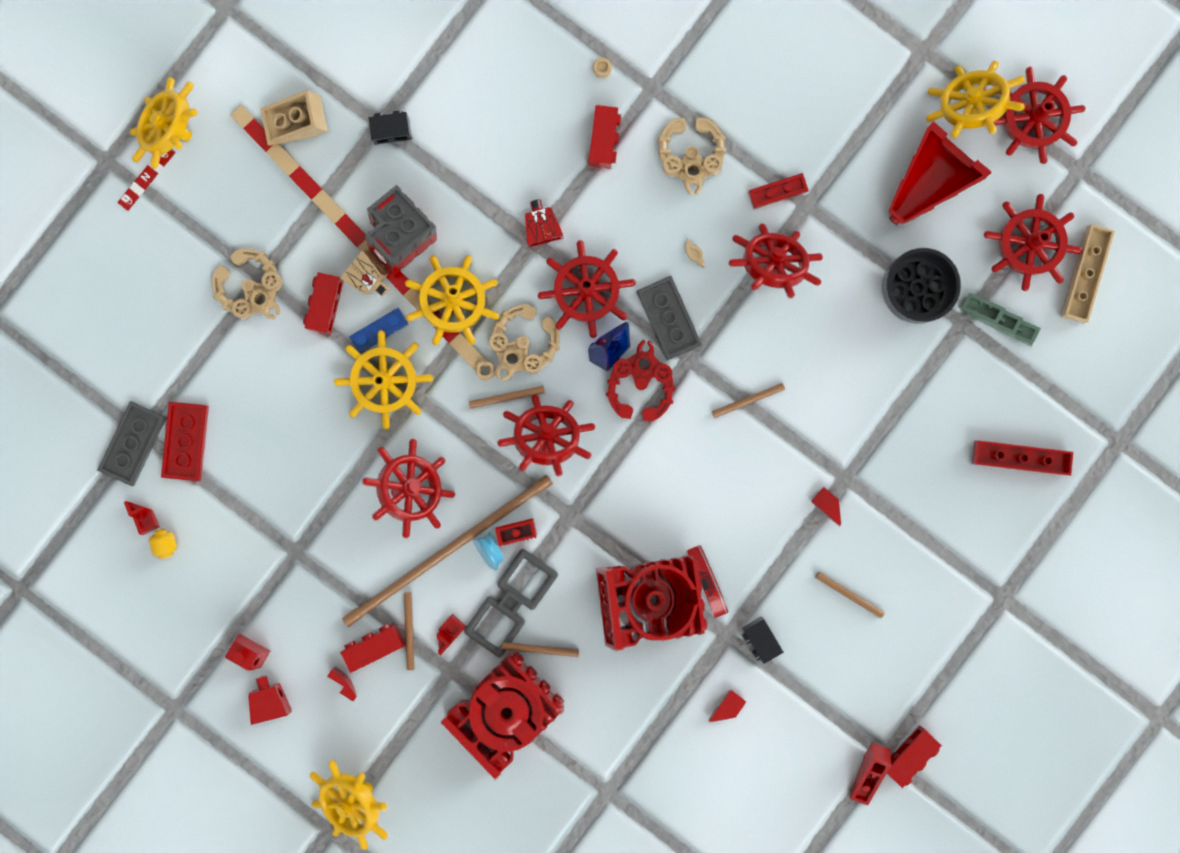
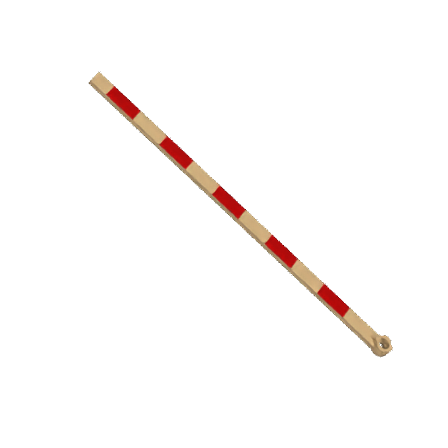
(352, 231)

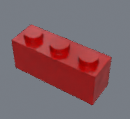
(604, 137)
(323, 303)
(372, 647)
(912, 756)

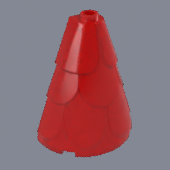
(934, 176)

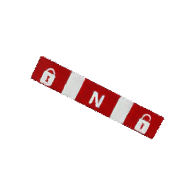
(143, 181)

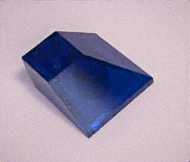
(610, 347)

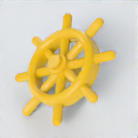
(975, 99)
(164, 122)
(452, 299)
(383, 380)
(349, 804)

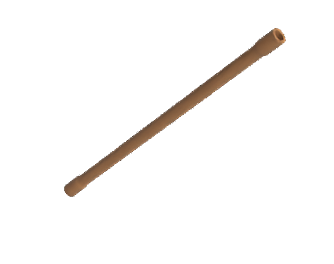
(359, 612)

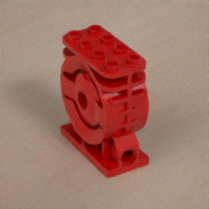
(684, 619)
(512, 674)

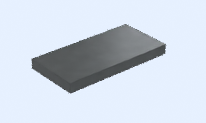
(669, 318)
(132, 443)

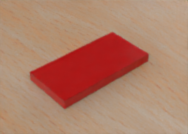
(184, 441)

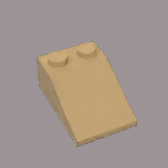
(294, 118)

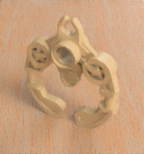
(692, 160)
(253, 291)
(519, 348)

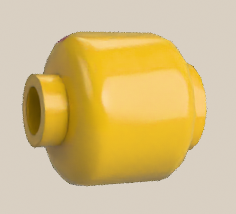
(163, 543)

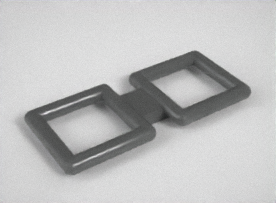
(511, 602)

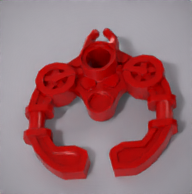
(642, 377)

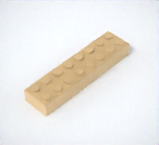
(1087, 274)

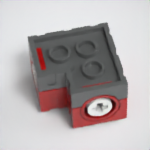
(399, 230)

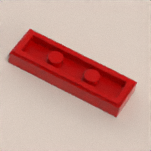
(778, 191)

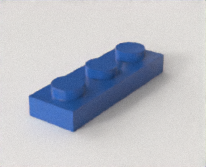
(388, 323)

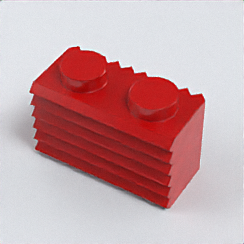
(516, 532)

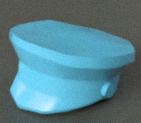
(489, 551)

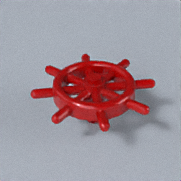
(1038, 115)
(1033, 242)
(776, 260)
(586, 289)
(546, 435)
(408, 488)

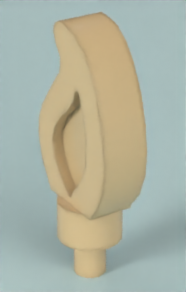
(694, 253)

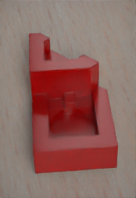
(828, 504)
(143, 517)
(449, 632)
(341, 678)
(729, 707)

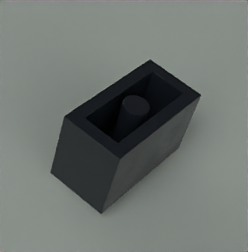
(390, 127)
(762, 640)

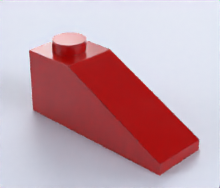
(871, 773)

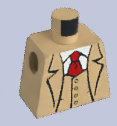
(366, 274)

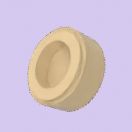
(602, 68)

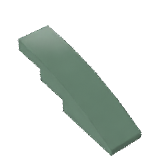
(1000, 319)

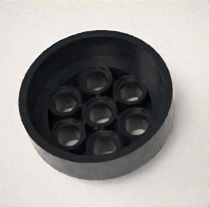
(938, 269)

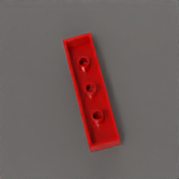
(1022, 458)

